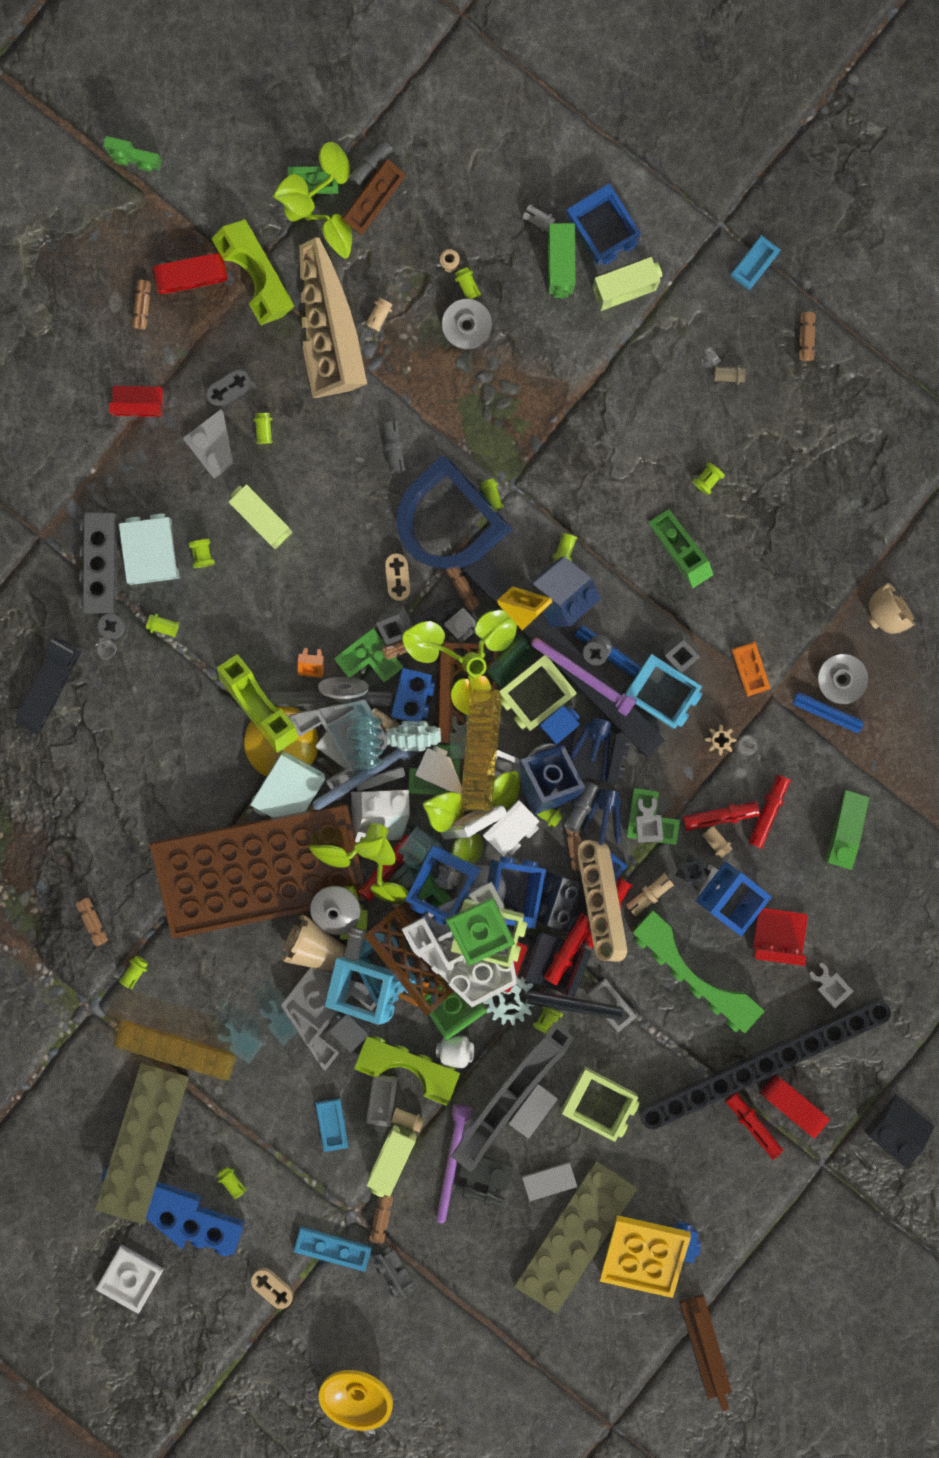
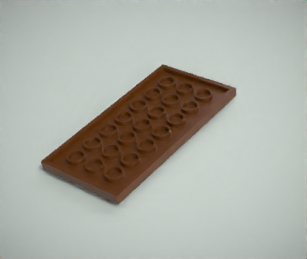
(252, 870)

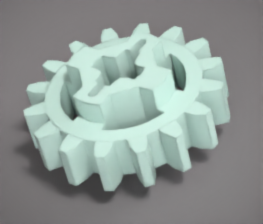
(413, 736)
(502, 1007)

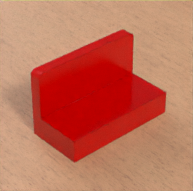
(137, 401)

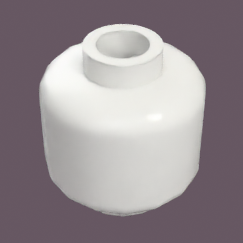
(455, 1051)

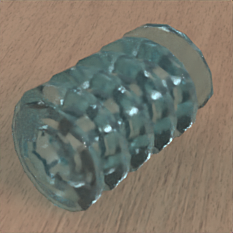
(367, 742)

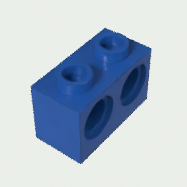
(406, 695)
(560, 724)

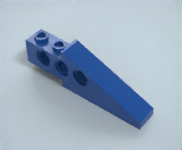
(186, 1207)

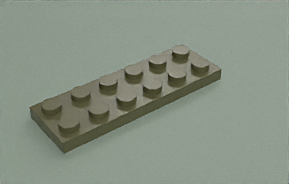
(142, 1143)
(575, 1236)

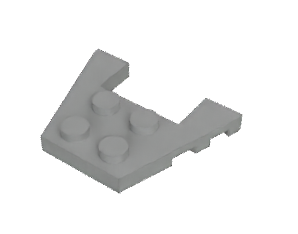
(337, 724)
(309, 1015)

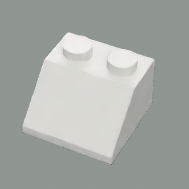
(381, 807)
(511, 828)

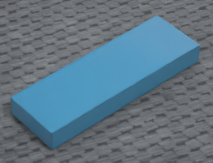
(332, 1249)

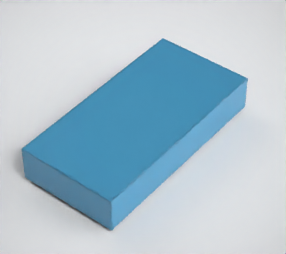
(755, 262)
(332, 1124)

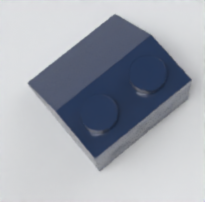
(570, 592)
(549, 780)

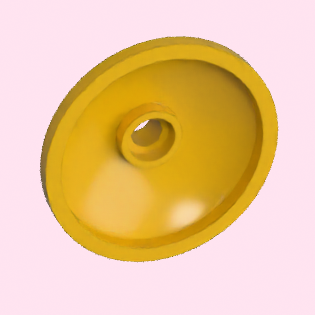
(262, 754)
(355, 1400)

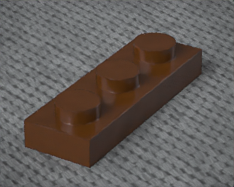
(373, 197)

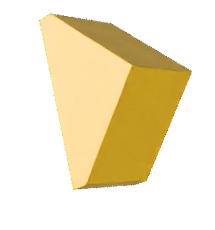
(523, 605)

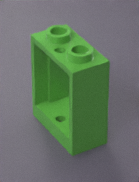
(561, 259)

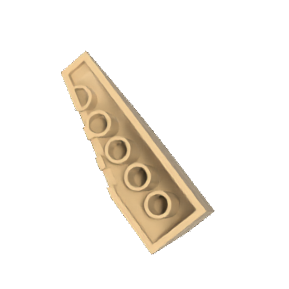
(331, 338)

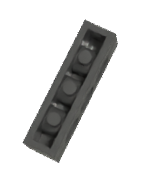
(107, 601)

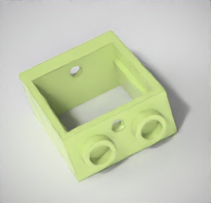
(626, 283)
(259, 516)
(521, 719)
(519, 930)
(579, 1088)
(391, 1160)

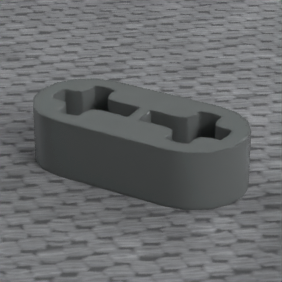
(225, 383)

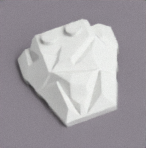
(434, 945)

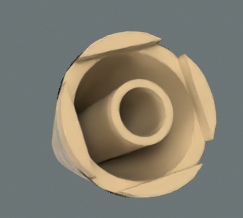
(312, 946)

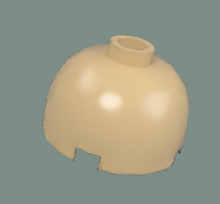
(889, 611)

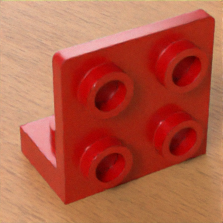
(780, 936)

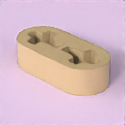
(391, 578)
(267, 1292)

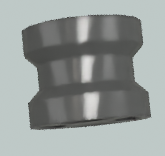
(115, 624)
(600, 644)
(404, 876)

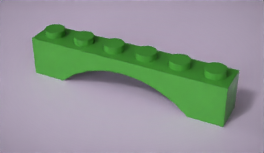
(735, 1005)

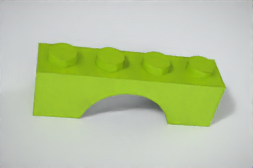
(238, 244)
(245, 690)
(436, 1079)

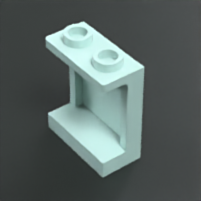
(148, 549)
(287, 787)

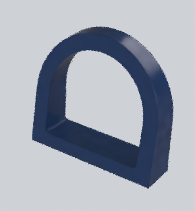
(433, 475)

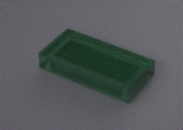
(510, 662)

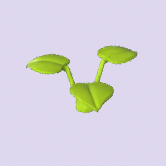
(298, 204)
(426, 638)
(447, 808)
(372, 846)

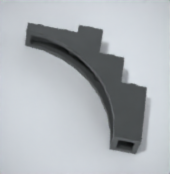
(510, 1094)

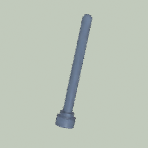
(361, 777)

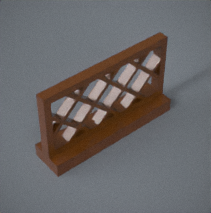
(444, 683)
(400, 918)
(706, 1349)

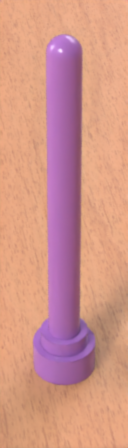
(623, 702)
(460, 1115)

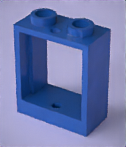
(592, 202)
(729, 880)
(534, 886)
(420, 905)

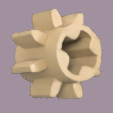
(715, 734)

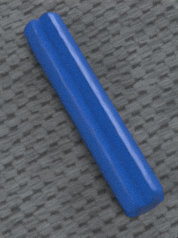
(615, 656)
(828, 712)

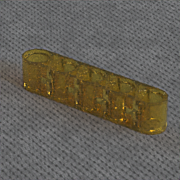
(481, 750)
(175, 1050)

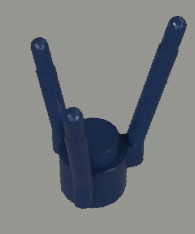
(598, 730)
(607, 801)

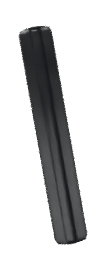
(574, 1005)

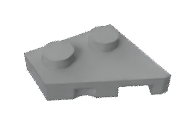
(211, 444)

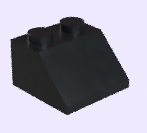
(900, 1131)

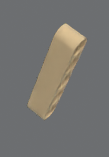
(610, 909)

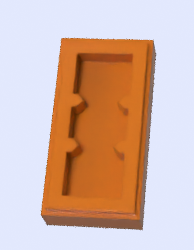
(750, 669)

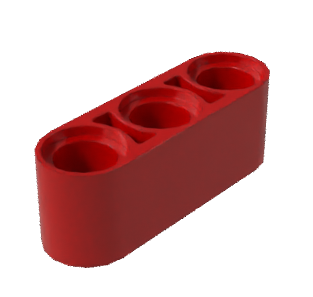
(190, 273)
(794, 1106)

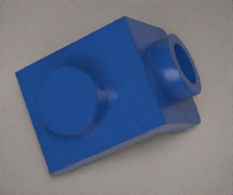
(694, 1245)

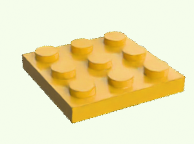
(645, 1256)

